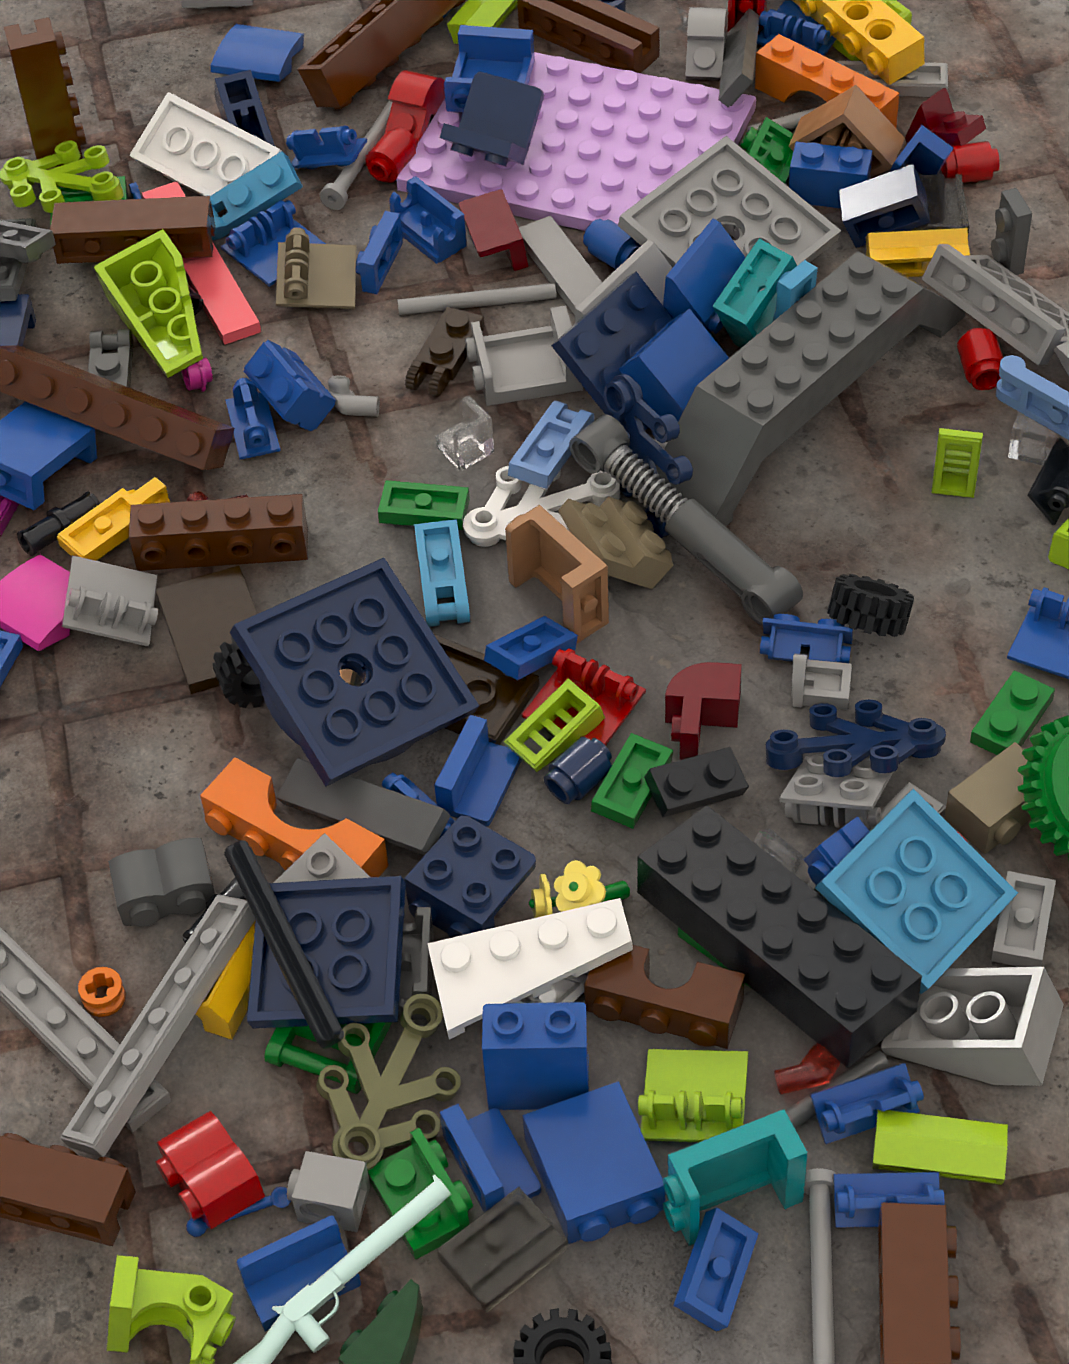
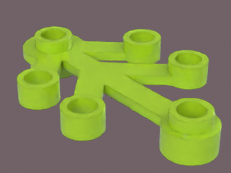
(22, 173)

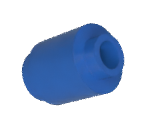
(609, 242)

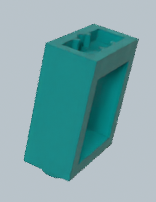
(741, 304)

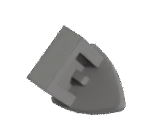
(820, 682)

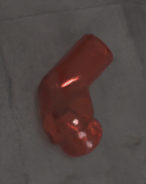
(813, 1071)

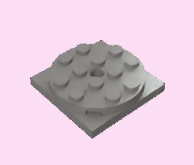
(738, 194)

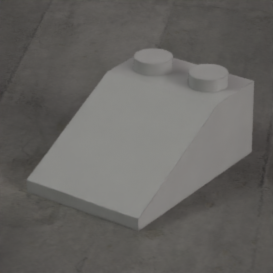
(983, 1025)

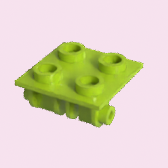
(692, 1094)

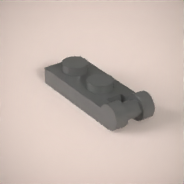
(111, 366)

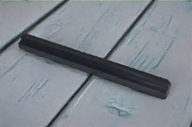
(284, 944)

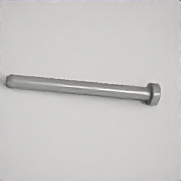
(335, 194)
(819, 1187)

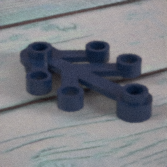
(625, 402)
(854, 742)

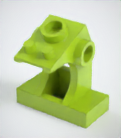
(168, 1299)

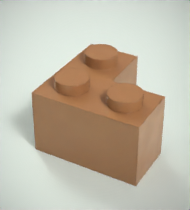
(852, 122)

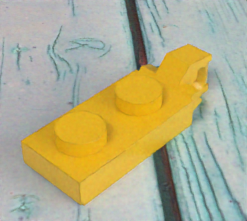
(108, 522)

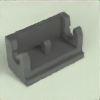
(416, 960)

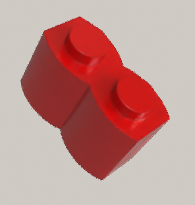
(209, 1170)

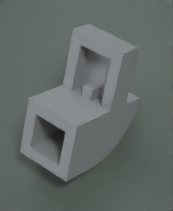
(705, 43)

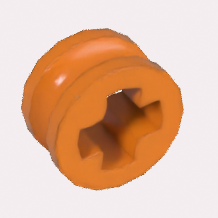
(88, 990)

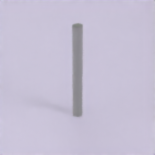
(477, 298)

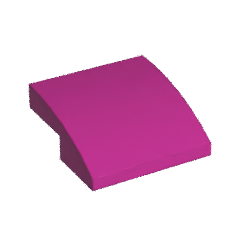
(35, 602)

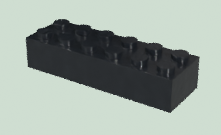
(779, 934)

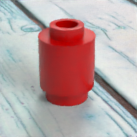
(391, 154)
(972, 161)
(980, 357)

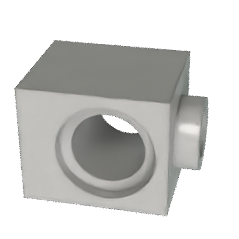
(329, 1187)

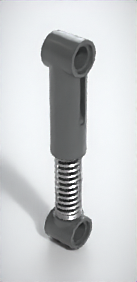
(761, 587)

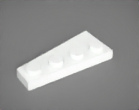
(523, 958)

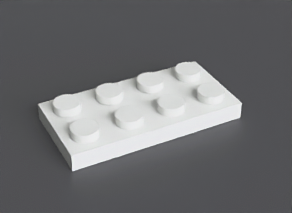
(198, 147)

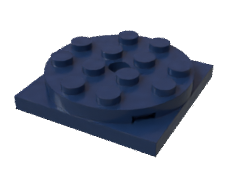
(362, 626)

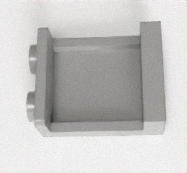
(521, 362)

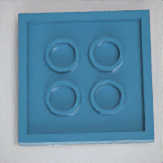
(918, 888)

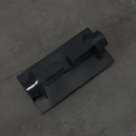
(1051, 486)

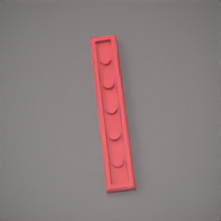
(216, 286)

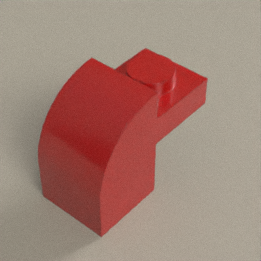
(414, 101)

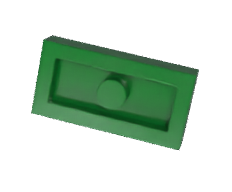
(422, 503)
(1012, 713)
(624, 789)

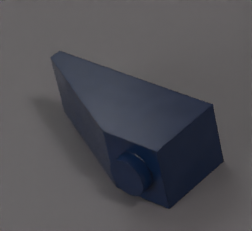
(241, 104)

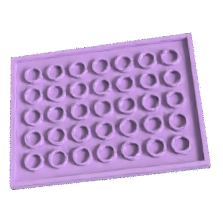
(595, 146)

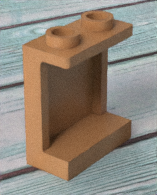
(548, 551)

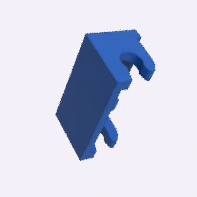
(429, 221)

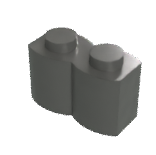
(161, 882)

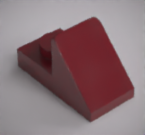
(951, 126)

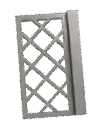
(999, 301)

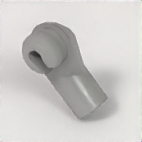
(348, 402)

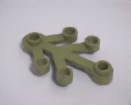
(384, 1091)

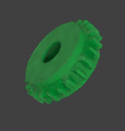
(1047, 783)

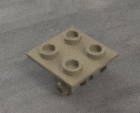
(315, 273)

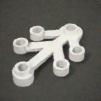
(487, 524)

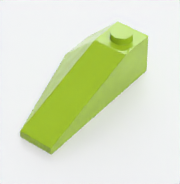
(154, 300)

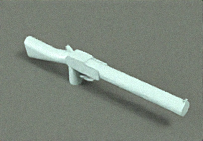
(299, 1309)

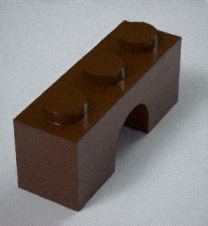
(698, 1010)

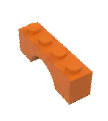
(790, 67)
(244, 804)

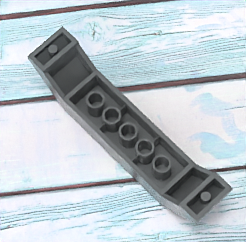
(795, 372)

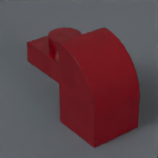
(702, 696)

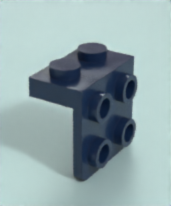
(496, 120)
(467, 877)

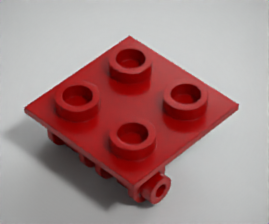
(612, 691)

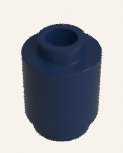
(578, 770)

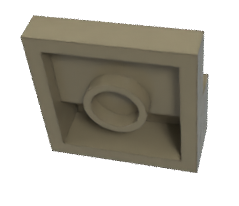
(620, 538)

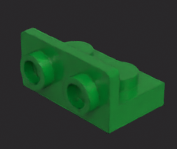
(770, 147)
(405, 1176)

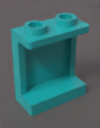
(732, 1166)

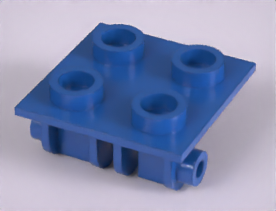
(795, 25)
(257, 240)
(1044, 634)

